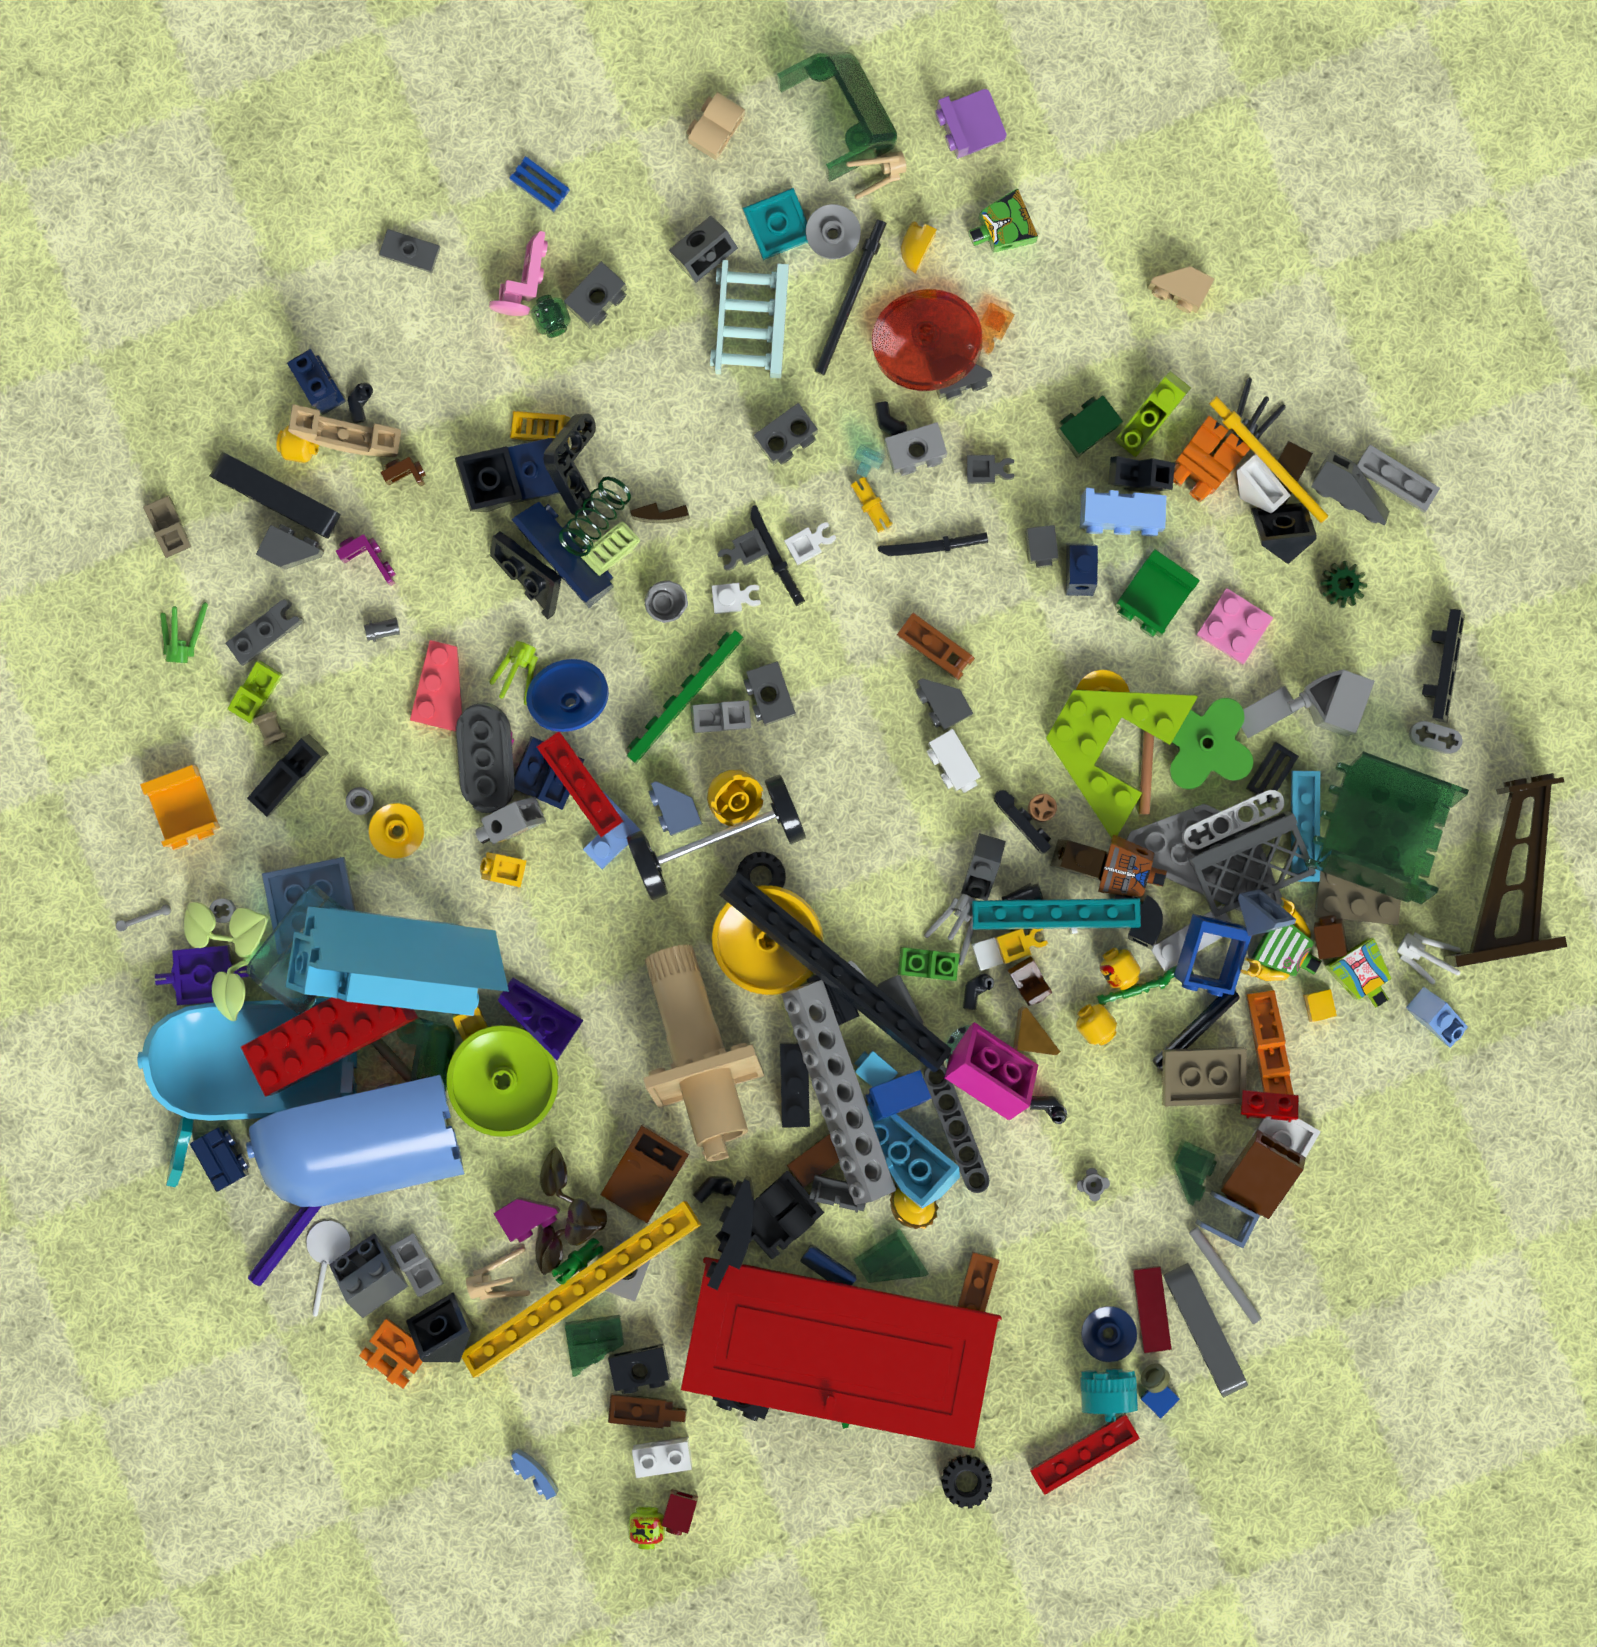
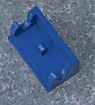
(898, 1095)

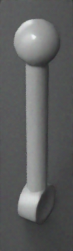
(122, 925)

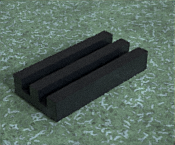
(1284, 751)

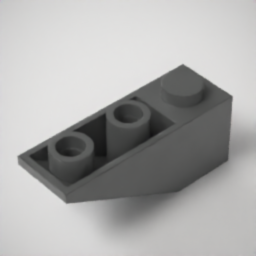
(1347, 484)

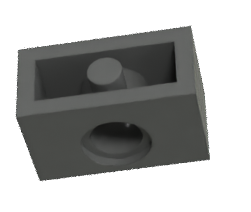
(703, 249)
(601, 280)
(781, 706)

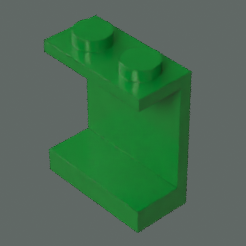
(1156, 594)

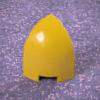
(916, 244)

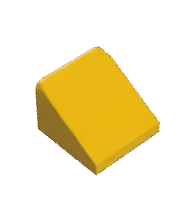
(1320, 1005)

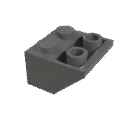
(368, 1276)

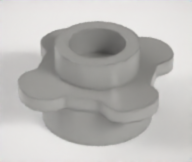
(1085, 1184)

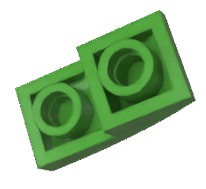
(928, 964)

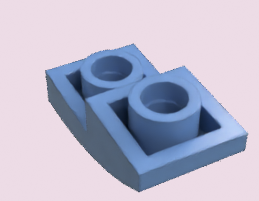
(527, 1467)

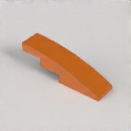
(1269, 1042)

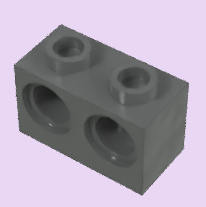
(781, 429)

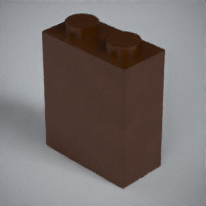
(1263, 1174)

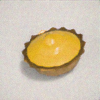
(909, 1213)

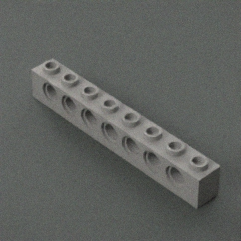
(838, 1092)

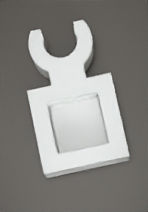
(805, 544)
(728, 597)

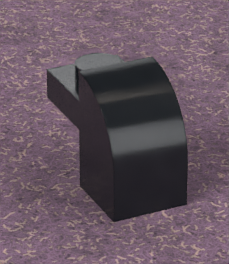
(1141, 475)
(1150, 922)

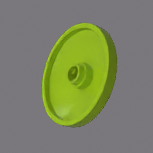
(502, 1081)

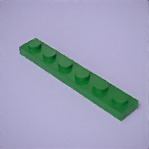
(691, 686)

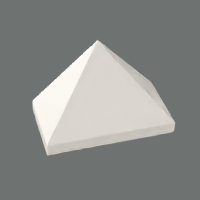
(1260, 485)

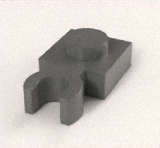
(983, 469)
(747, 548)

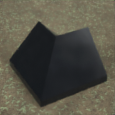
(1285, 530)
(441, 1330)

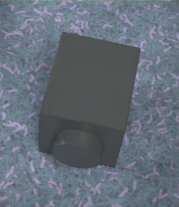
(1041, 545)

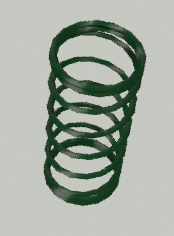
(580, 533)

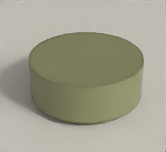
(1155, 1378)

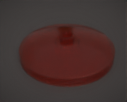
(927, 340)

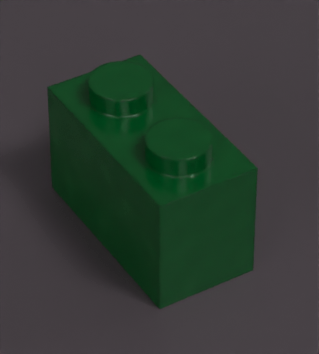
(1089, 425)

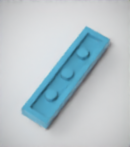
(1306, 808)

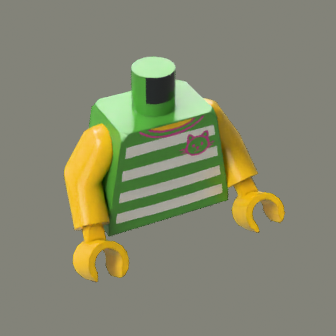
(1284, 951)

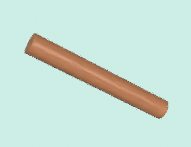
(1146, 773)

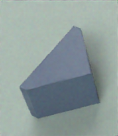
(1262, 913)

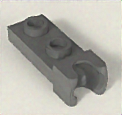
(263, 632)

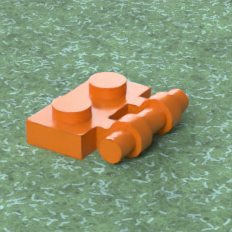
(399, 1346)

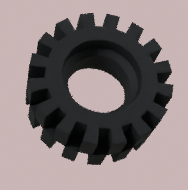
(767, 860)
(971, 1498)

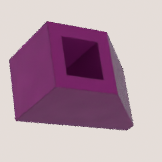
(523, 1215)

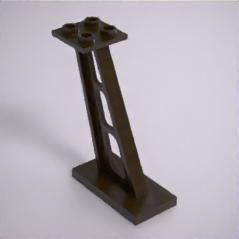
(1485, 945)

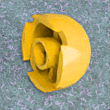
(734, 797)

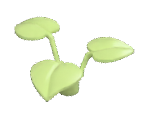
(247, 933)

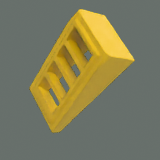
(517, 420)

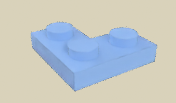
(605, 849)

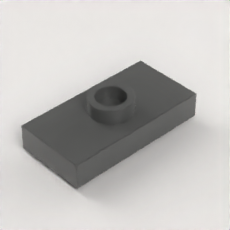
(409, 251)

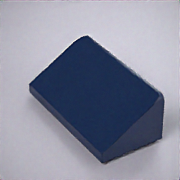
(827, 1266)

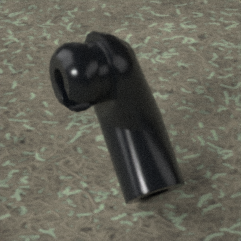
(357, 400)
(888, 423)
(976, 987)
(1052, 1106)
(715, 1185)

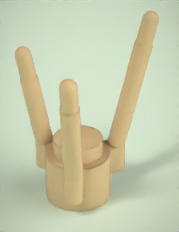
(891, 164)
(481, 1284)

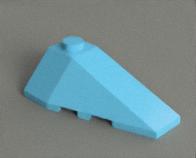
(913, 1161)

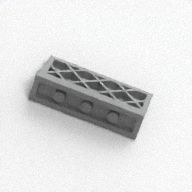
(1245, 840)

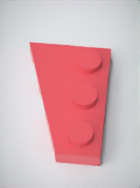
(439, 691)

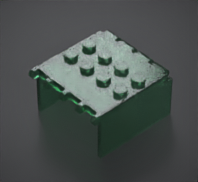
(1385, 827)

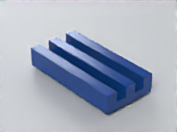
(521, 170)

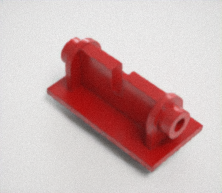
(1273, 1105)

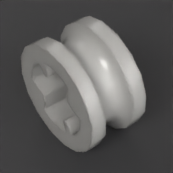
(220, 902)

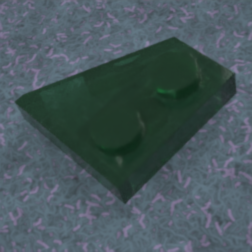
(890, 1260)
(591, 1340)

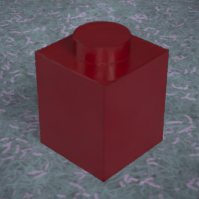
(679, 1512)

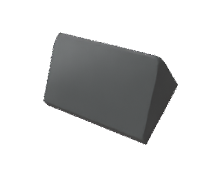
(897, 991)

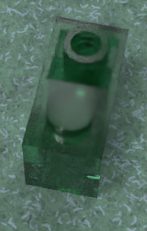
(1190, 1168)

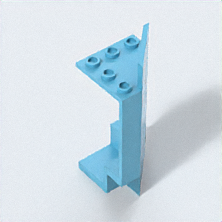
(394, 961)

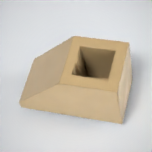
(1184, 286)

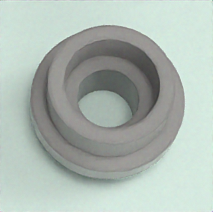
(351, 797)

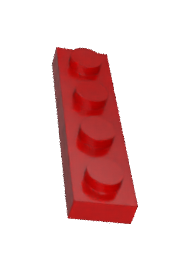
(580, 784)
(1084, 1454)

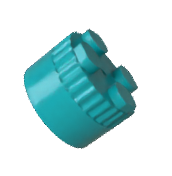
(1108, 1392)

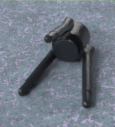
(1251, 424)

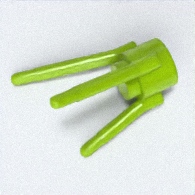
(520, 656)

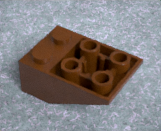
(645, 1173)

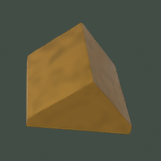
(1031, 1036)

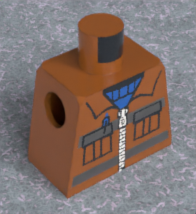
(1129, 869)

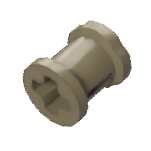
(269, 728)

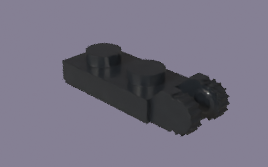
(1021, 820)

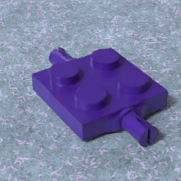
(195, 971)

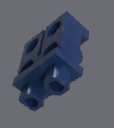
(315, 382)

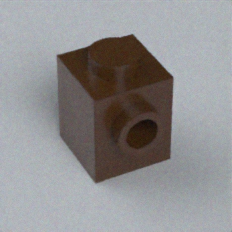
(1330, 937)

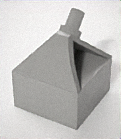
(1335, 701)

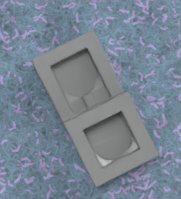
(1266, 712)
(720, 716)
(416, 1265)

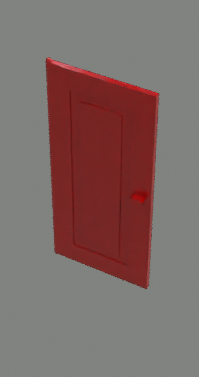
(841, 1353)

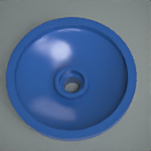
(567, 684)

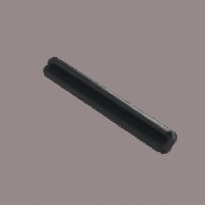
(1199, 1025)

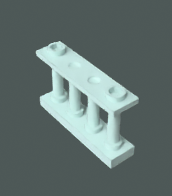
(775, 307)

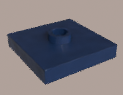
(530, 469)

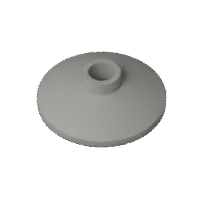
(833, 218)

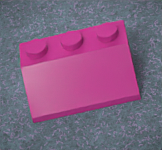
(992, 1072)

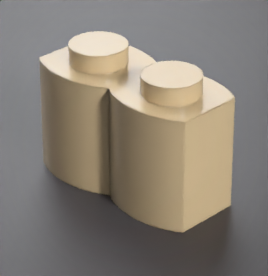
(715, 126)

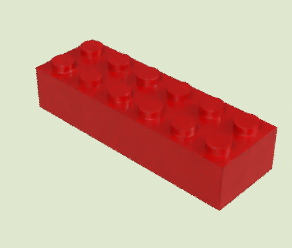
(319, 1040)

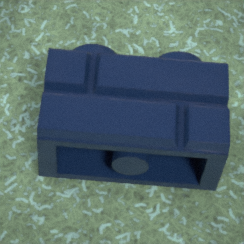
(220, 1158)

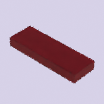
(1152, 1309)

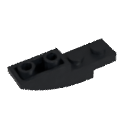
(738, 1222)

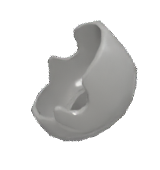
(666, 601)

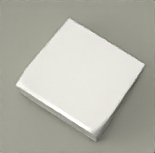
(987, 954)

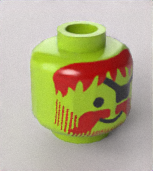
(646, 1527)

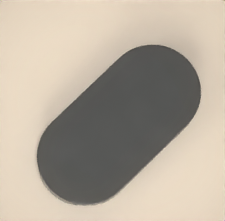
(485, 757)

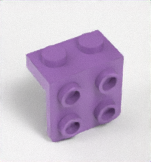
(970, 123)

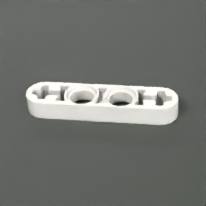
(1233, 819)

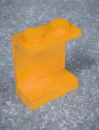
(181, 806)

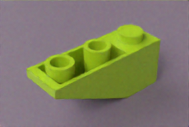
(1152, 413)

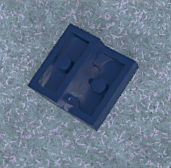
(537, 777)

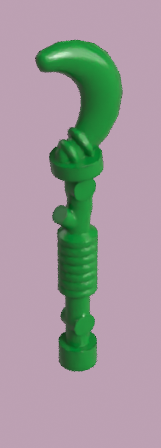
(1137, 989)

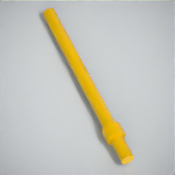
(1233, 421)

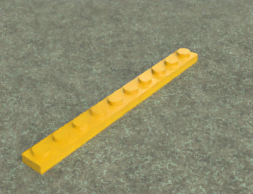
(580, 1289)

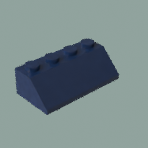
(543, 532)

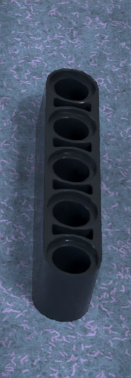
(275, 495)

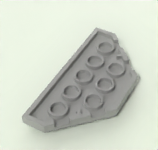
(1170, 854)

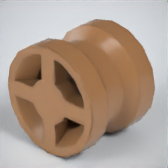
(1046, 808)

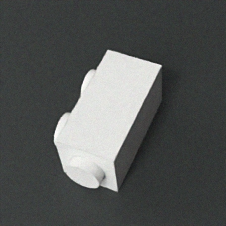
(954, 761)

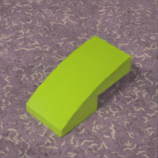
(255, 691)

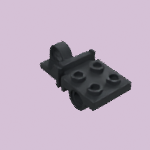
(781, 1215)

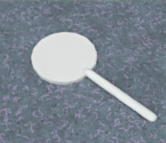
(326, 1244)

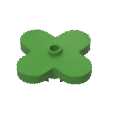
(1225, 757)

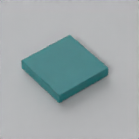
(777, 223)

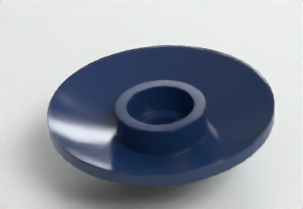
(1116, 1346)

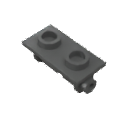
(832, 1191)

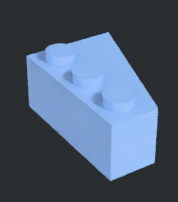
(1122, 512)

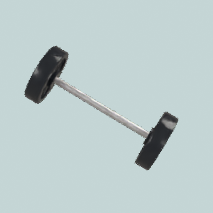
(649, 864)

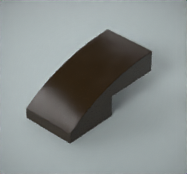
(1294, 460)
(651, 514)

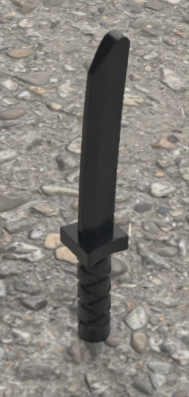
(934, 546)
(780, 567)

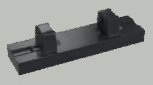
(1444, 689)

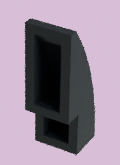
(287, 775)

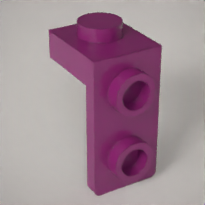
(353, 547)

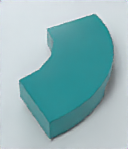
(179, 1151)

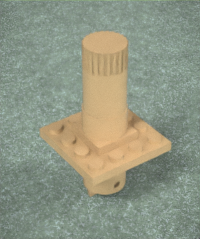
(701, 1067)

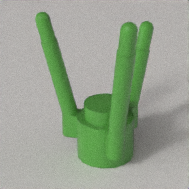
(176, 649)

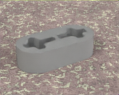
(1437, 731)

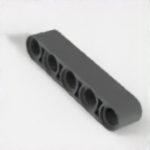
(959, 1141)
(1205, 1330)

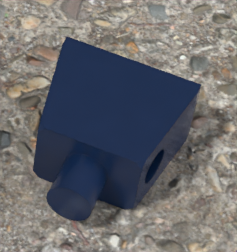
(1081, 569)

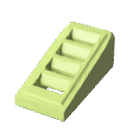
(622, 537)

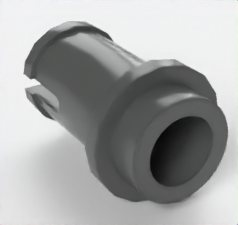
(381, 629)

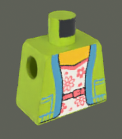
(1362, 972)

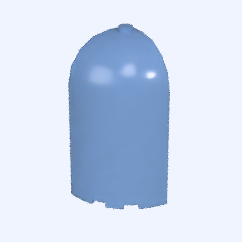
(357, 1144)

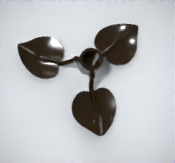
(581, 1220)

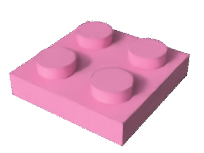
(1234, 626)

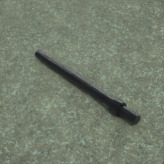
(870, 247)

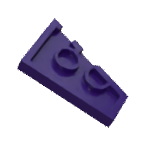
(541, 1017)

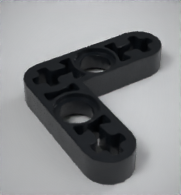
(563, 465)

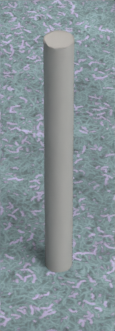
(1225, 1275)

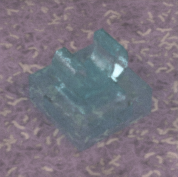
(869, 459)

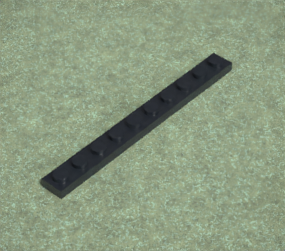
(835, 972)

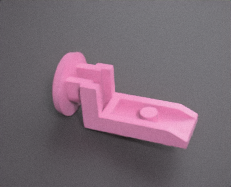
(513, 292)

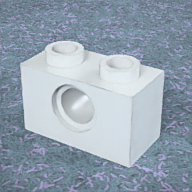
(662, 1457)

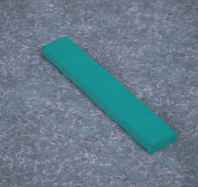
(1056, 914)

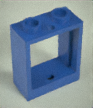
(1233, 961)

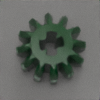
(1338, 574)

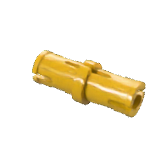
(871, 504)

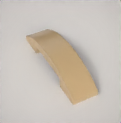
(342, 435)

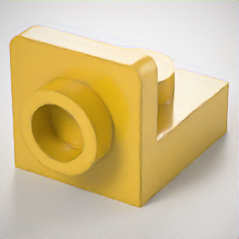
(502, 869)

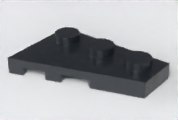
(536, 577)

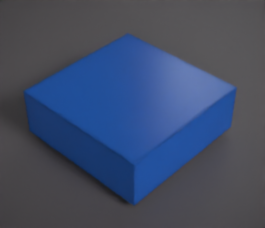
(1160, 1402)

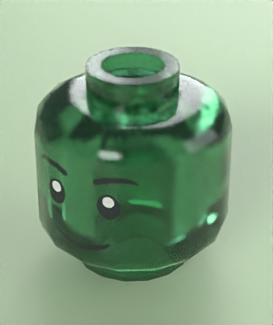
(550, 316)

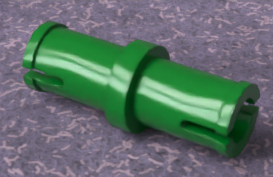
(577, 1261)

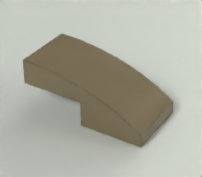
(167, 526)

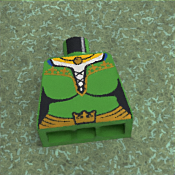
(1005, 224)

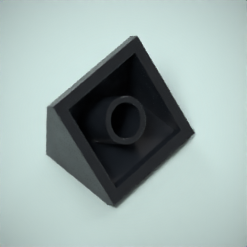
(488, 479)

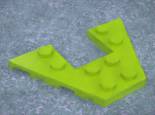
(1086, 728)

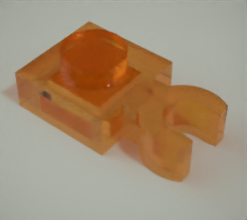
(995, 324)

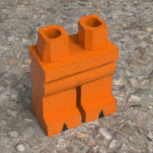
(1204, 468)

